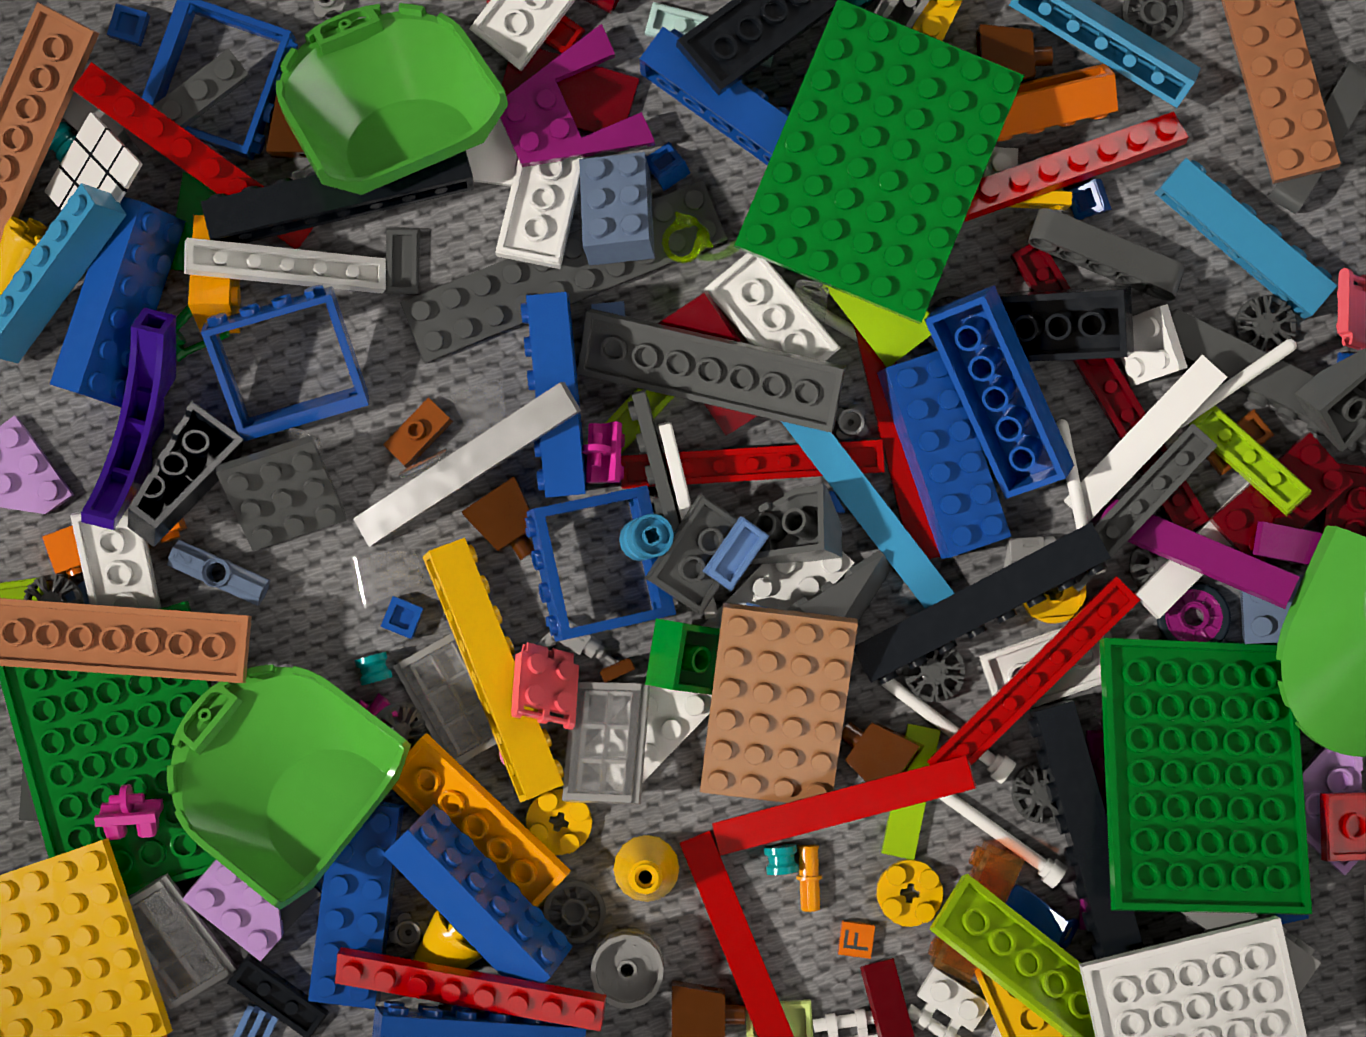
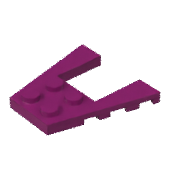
(541, 122)

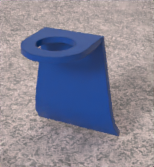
(1042, 916)

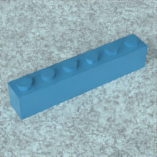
(1115, 45)
(1246, 238)
(55, 267)

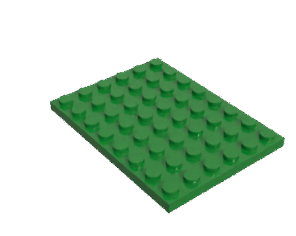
(879, 161)
(86, 739)
(1202, 780)

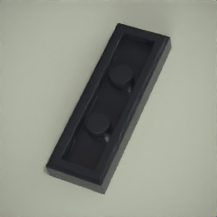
(277, 996)

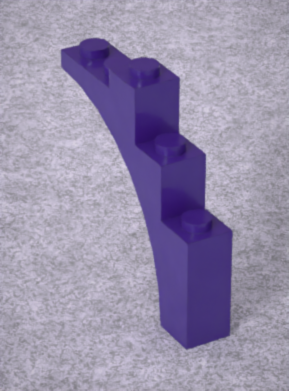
(140, 419)

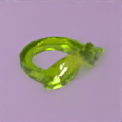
(701, 242)

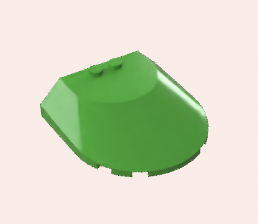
(386, 95)
(1326, 645)
(280, 776)

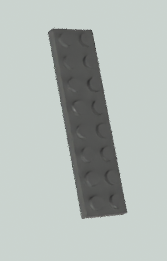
(711, 370)

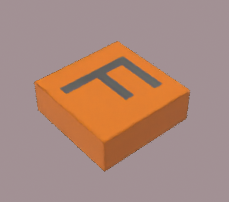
(856, 939)

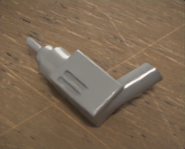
(1021, 547)
(584, 644)

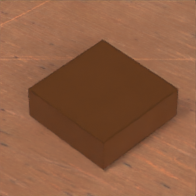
(617, 669)

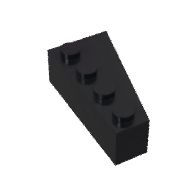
(182, 473)

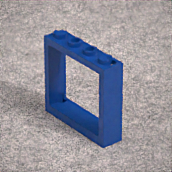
(170, 52)
(299, 413)
(544, 561)

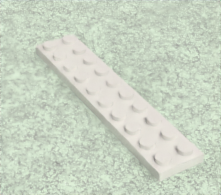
(774, 586)

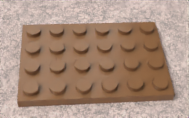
(777, 703)

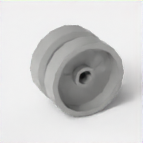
(633, 948)

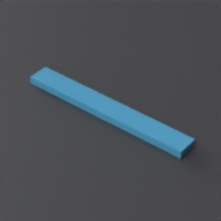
(872, 514)

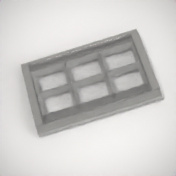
(447, 699)
(607, 744)
(177, 942)

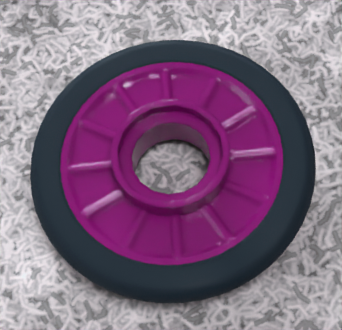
(1215, 616)

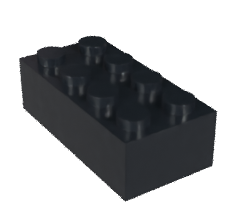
(1072, 322)

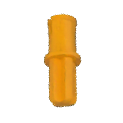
(809, 878)

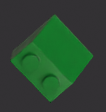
(683, 657)

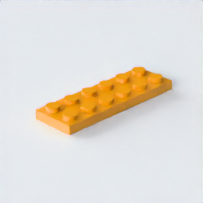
(438, 779)

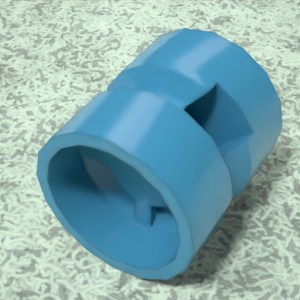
(646, 537)

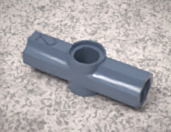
(200, 564)

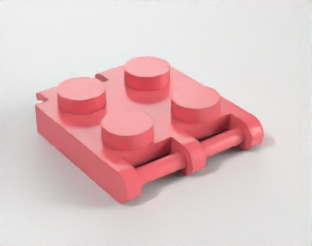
(1351, 309)
(547, 683)

